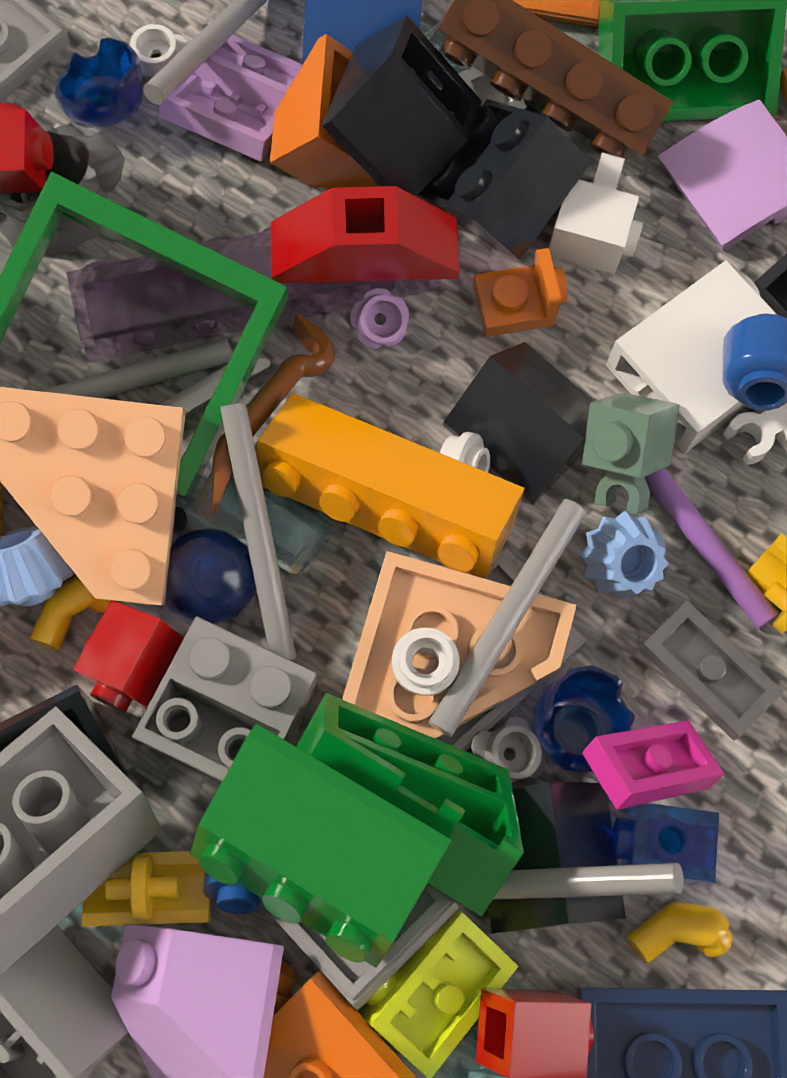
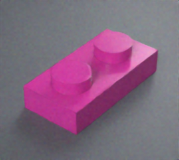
(652, 764)

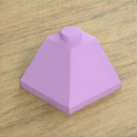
(197, 1001)

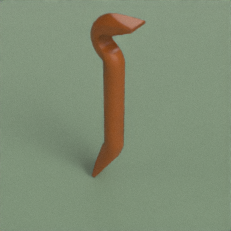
(273, 393)

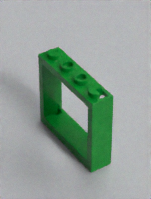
(267, 297)

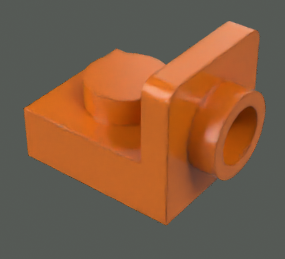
(520, 296)

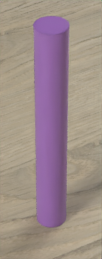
(711, 548)

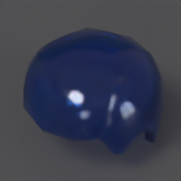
(101, 87)
(209, 576)
(575, 711)

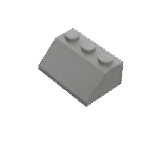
(62, 828)

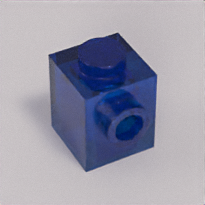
(669, 835)

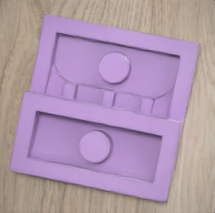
(233, 97)
(733, 173)

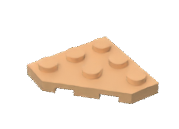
(97, 484)
(460, 605)

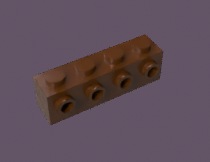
(552, 72)

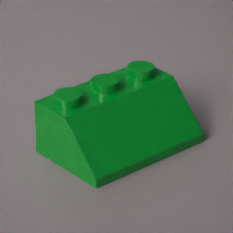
(698, 51)
(316, 847)

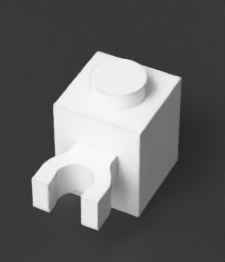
(597, 221)

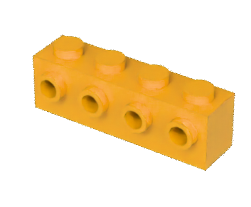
(388, 485)

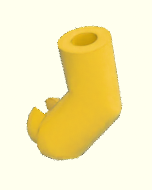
(60, 610)
(682, 923)

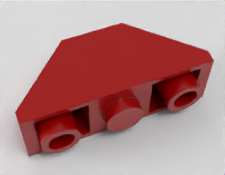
(364, 237)

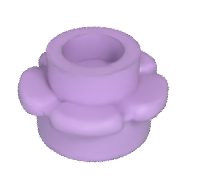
(395, 322)

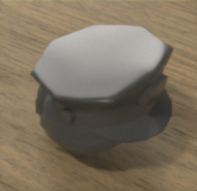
(83, 159)

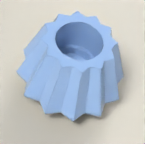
(624, 556)
(29, 567)

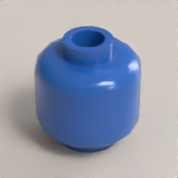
(757, 361)

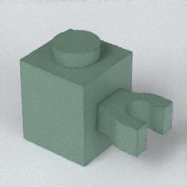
(629, 440)

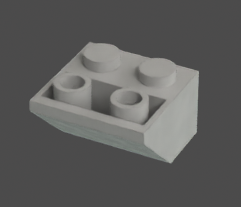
(218, 694)
(56, 1013)

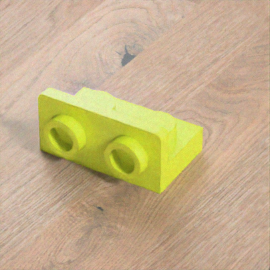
(438, 993)

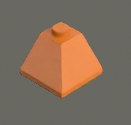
(298, 138)

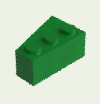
(433, 783)

